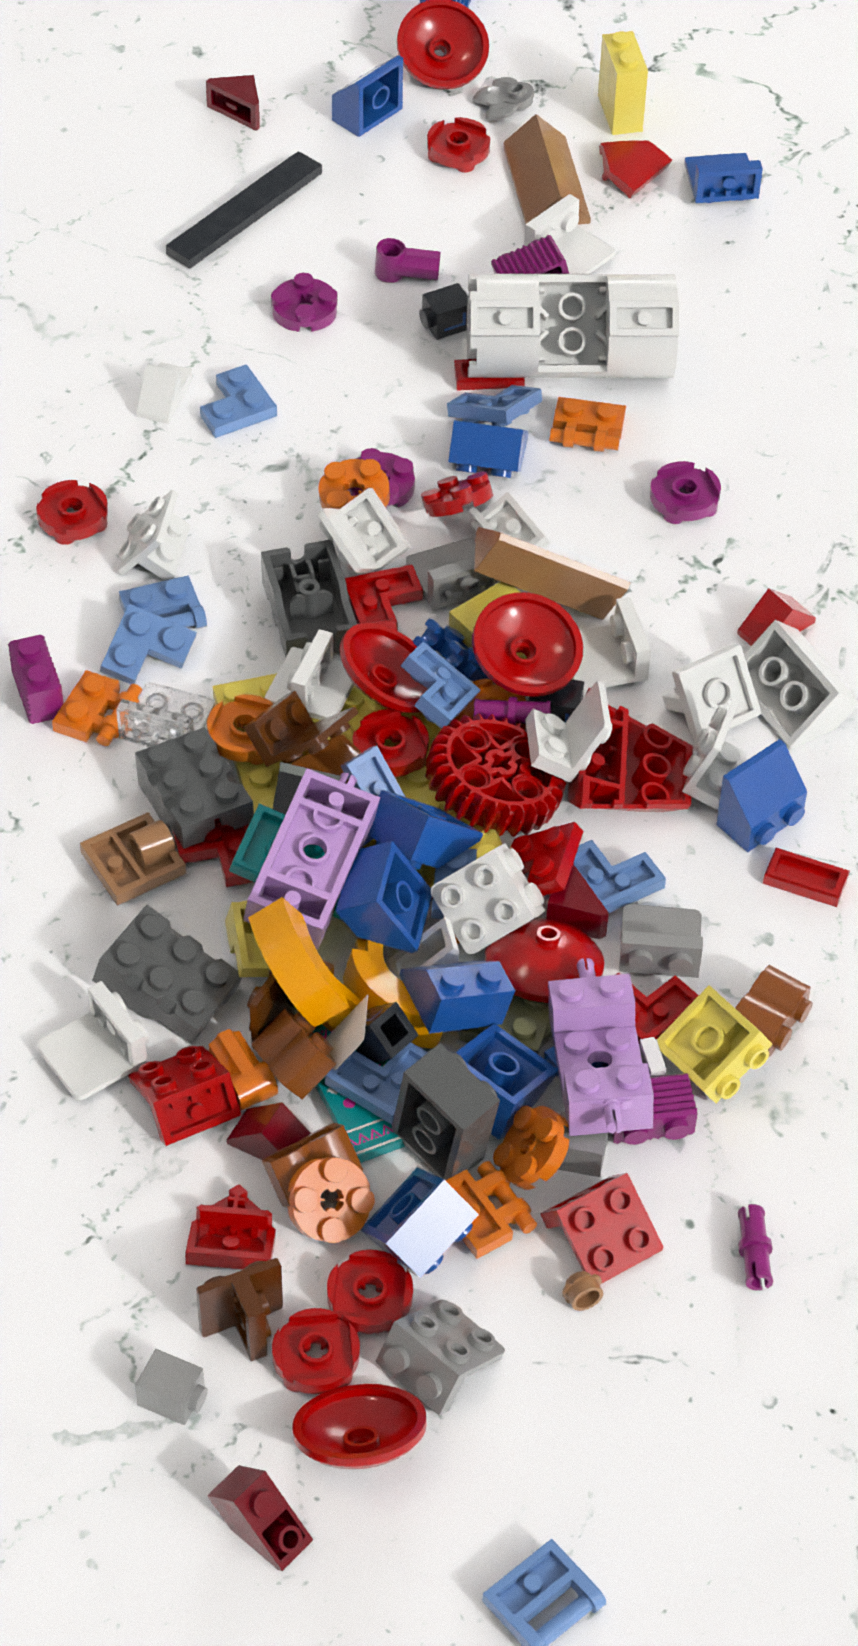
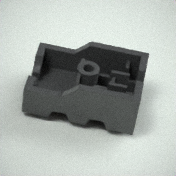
(307, 594)
(192, 786)
(166, 975)

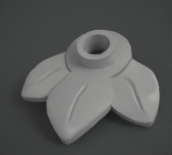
(504, 97)

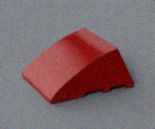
(634, 769)

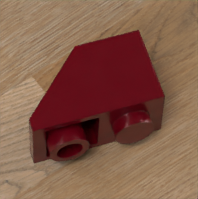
(260, 1515)

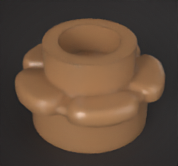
(583, 1290)

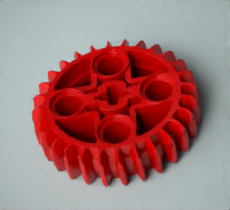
(488, 776)

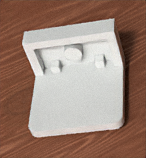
(364, 533)
(488, 898)
(96, 1046)

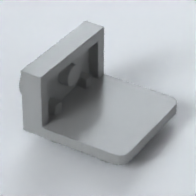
(661, 941)
(436, 1352)

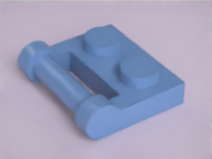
(169, 599)
(534, 1587)

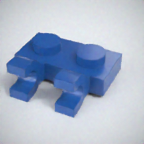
(450, 645)

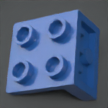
(724, 177)

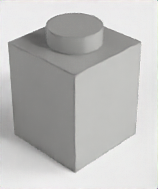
(584, 1153)
(171, 1387)

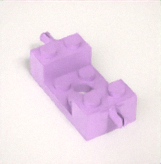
(324, 815)
(596, 1023)

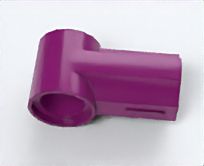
(396, 261)

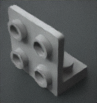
(449, 573)

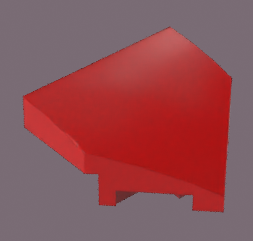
(632, 164)
(230, 1233)

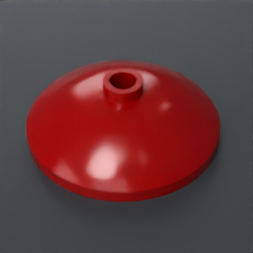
(448, 28)
(532, 627)
(373, 662)
(543, 953)
(359, 1426)

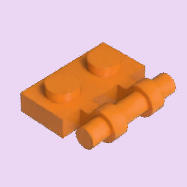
(588, 424)
(87, 705)
(491, 1225)

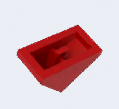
(773, 607)

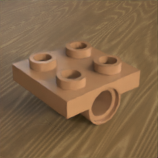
(133, 857)

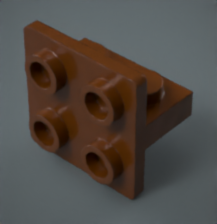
(242, 1302)

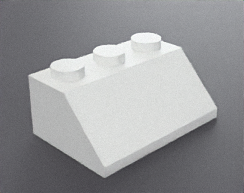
(796, 686)

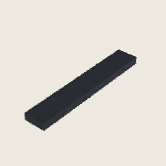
(243, 209)

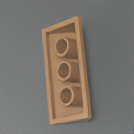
(542, 169)
(546, 573)

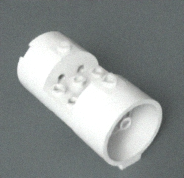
(572, 325)

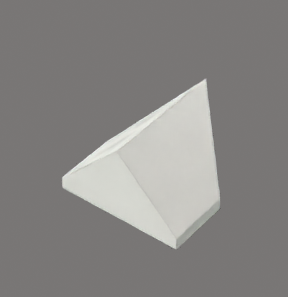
(435, 948)

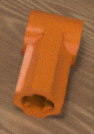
(251, 1079)

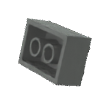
(445, 1113)

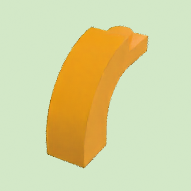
(298, 966)
(369, 975)

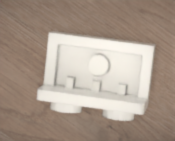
(509, 518)

